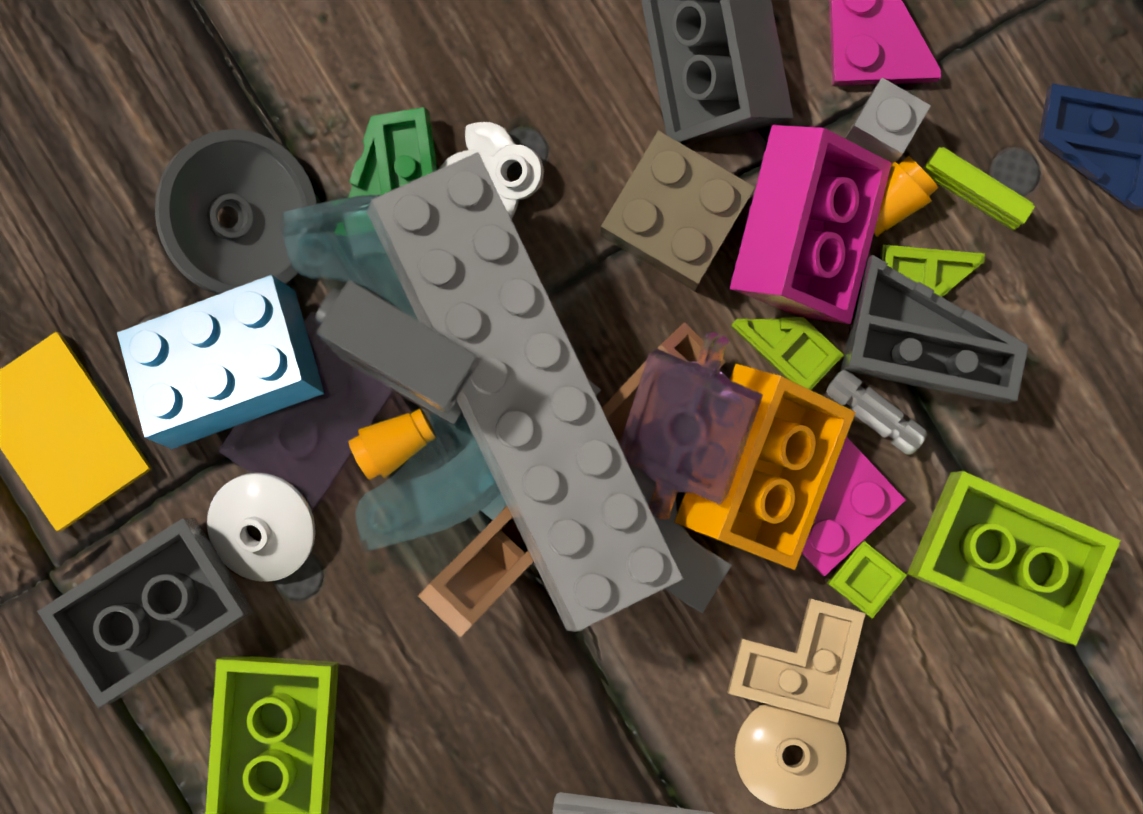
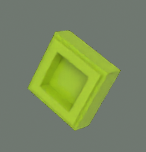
(866, 579)

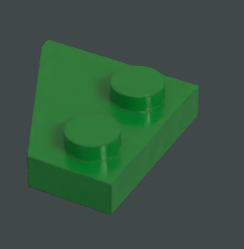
(394, 152)

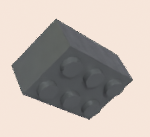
(145, 611)

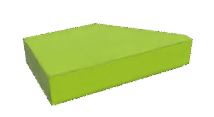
(931, 267)
(790, 347)

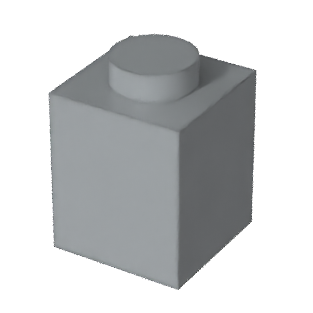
(888, 121)

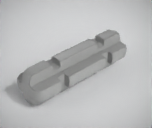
(876, 412)

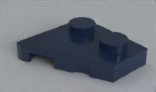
(1097, 137)

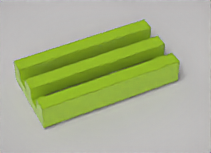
(978, 188)

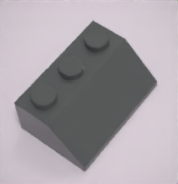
(716, 67)

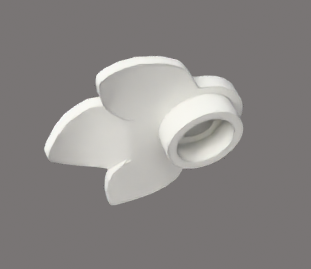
(498, 154)

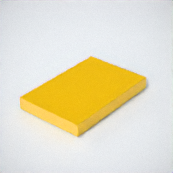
(63, 434)

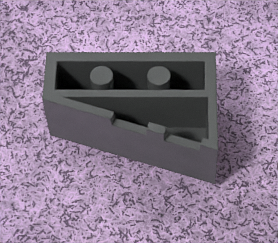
(925, 341)

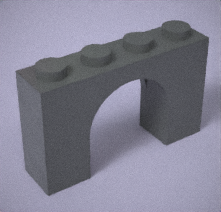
(396, 350)

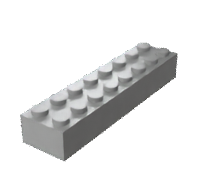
(527, 393)

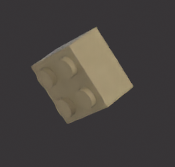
(676, 210)

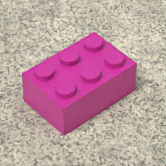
(811, 223)

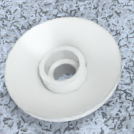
(276, 511)

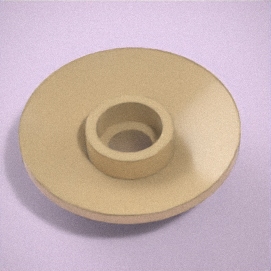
(761, 763)

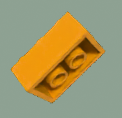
(779, 473)

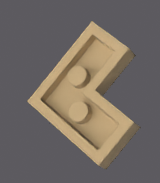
(814, 675)

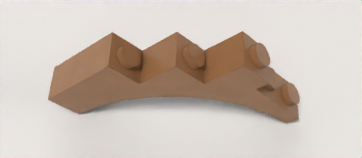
(499, 552)

